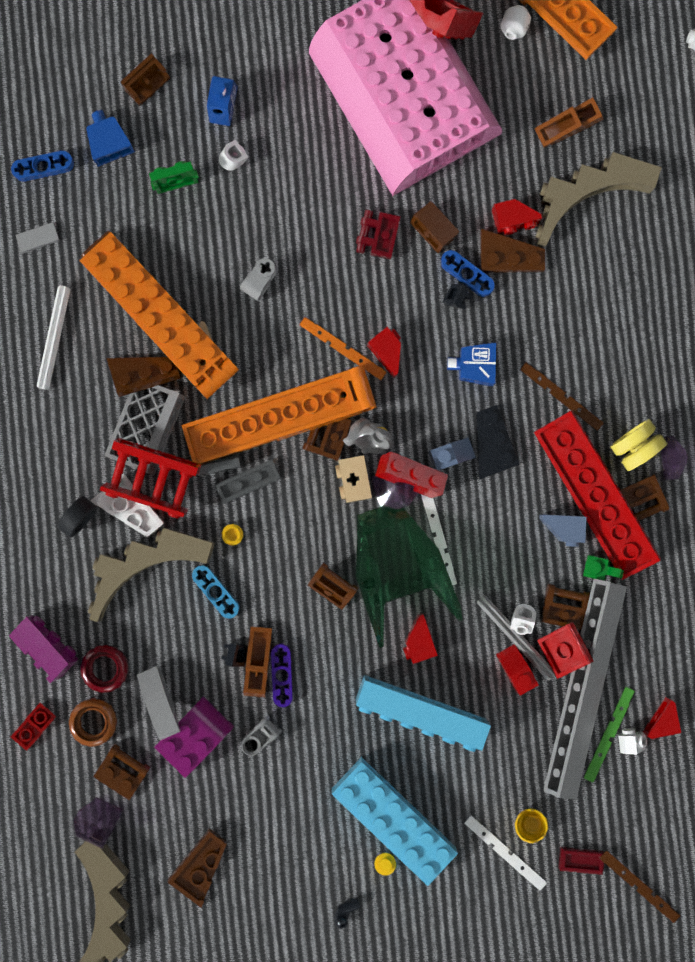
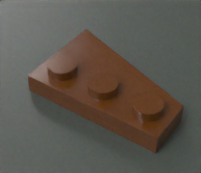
(509, 255)
(141, 373)
(198, 868)

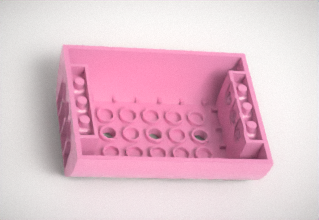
(390, 109)

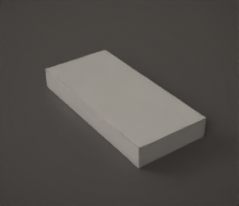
(37, 237)

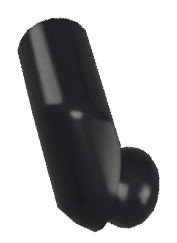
(343, 911)

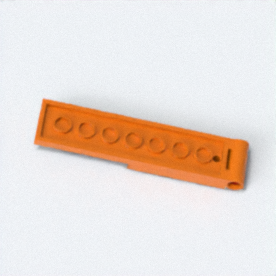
(576, 22)
(159, 315)
(280, 416)

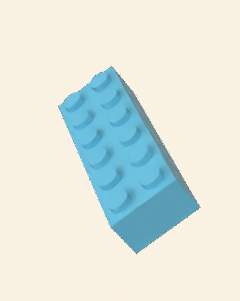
(422, 712)
(394, 821)

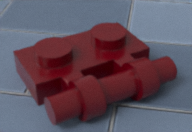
(384, 236)

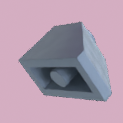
(451, 454)
(566, 528)

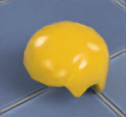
(531, 825)

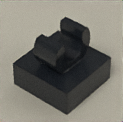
(456, 295)
(236, 654)

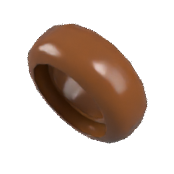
(75, 722)

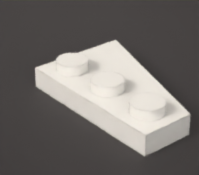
(134, 514)

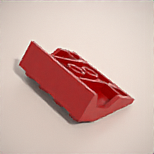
(448, 18)

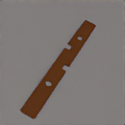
(559, 394)
(642, 888)

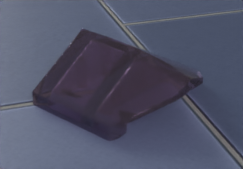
(673, 458)
(393, 494)
(96, 822)

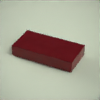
(581, 861)

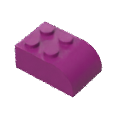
(200, 733)

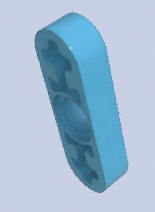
(210, 574)

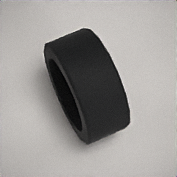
(77, 516)

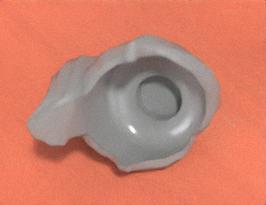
(369, 437)

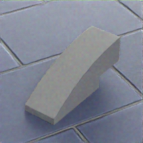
(158, 702)

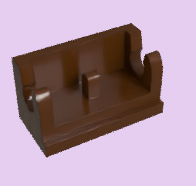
(145, 79)
(434, 227)

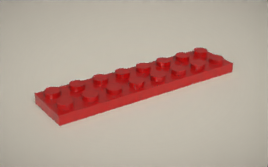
(597, 495)

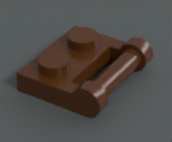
(332, 441)
(645, 491)
(332, 586)
(564, 614)
(118, 777)

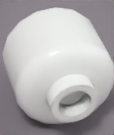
(515, 22)

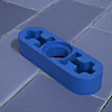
(50, 171)
(467, 282)

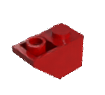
(514, 215)

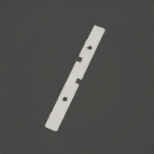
(439, 540)
(503, 851)

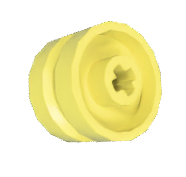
(640, 447)

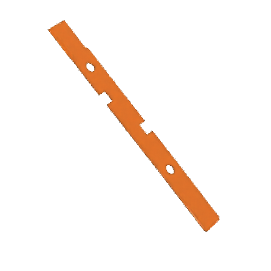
(340, 346)

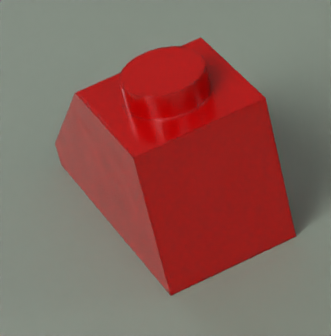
(387, 349)
(419, 642)
(517, 670)

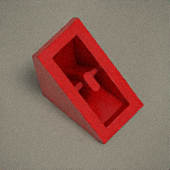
(664, 721)

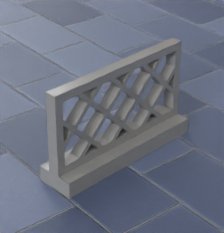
(162, 429)

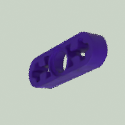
(276, 691)

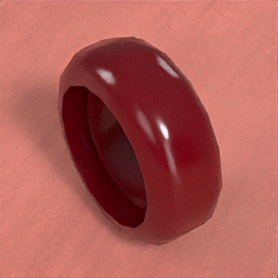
(87, 668)

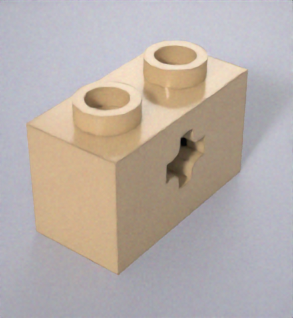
(354, 466)

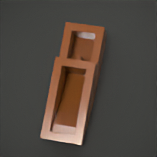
(569, 123)
(257, 662)

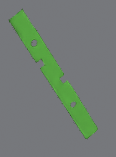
(610, 731)

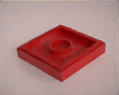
(565, 650)

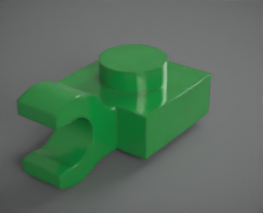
(599, 569)

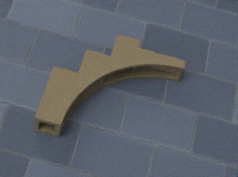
(616, 173)
(139, 556)
(106, 876)

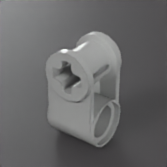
(256, 282)
(261, 736)

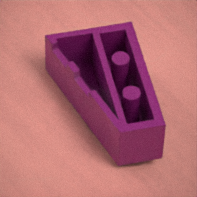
(44, 647)

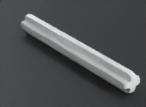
(53, 337)

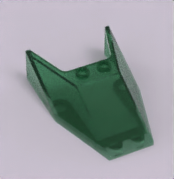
(397, 561)

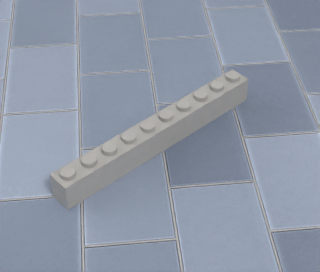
(585, 691)

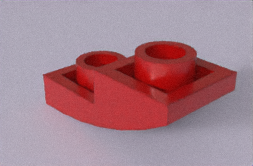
(33, 726)

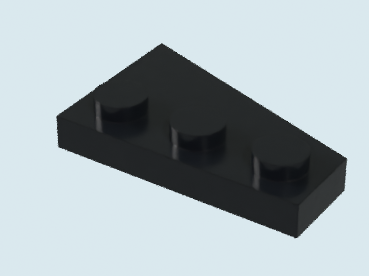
(494, 444)

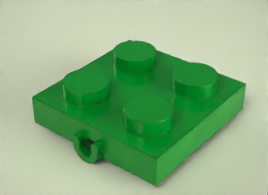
(174, 177)

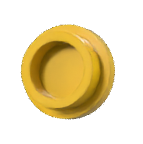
(232, 534)
(385, 864)

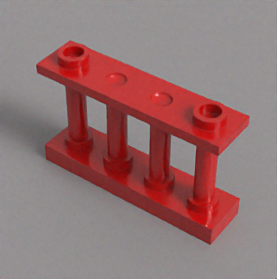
(166, 463)

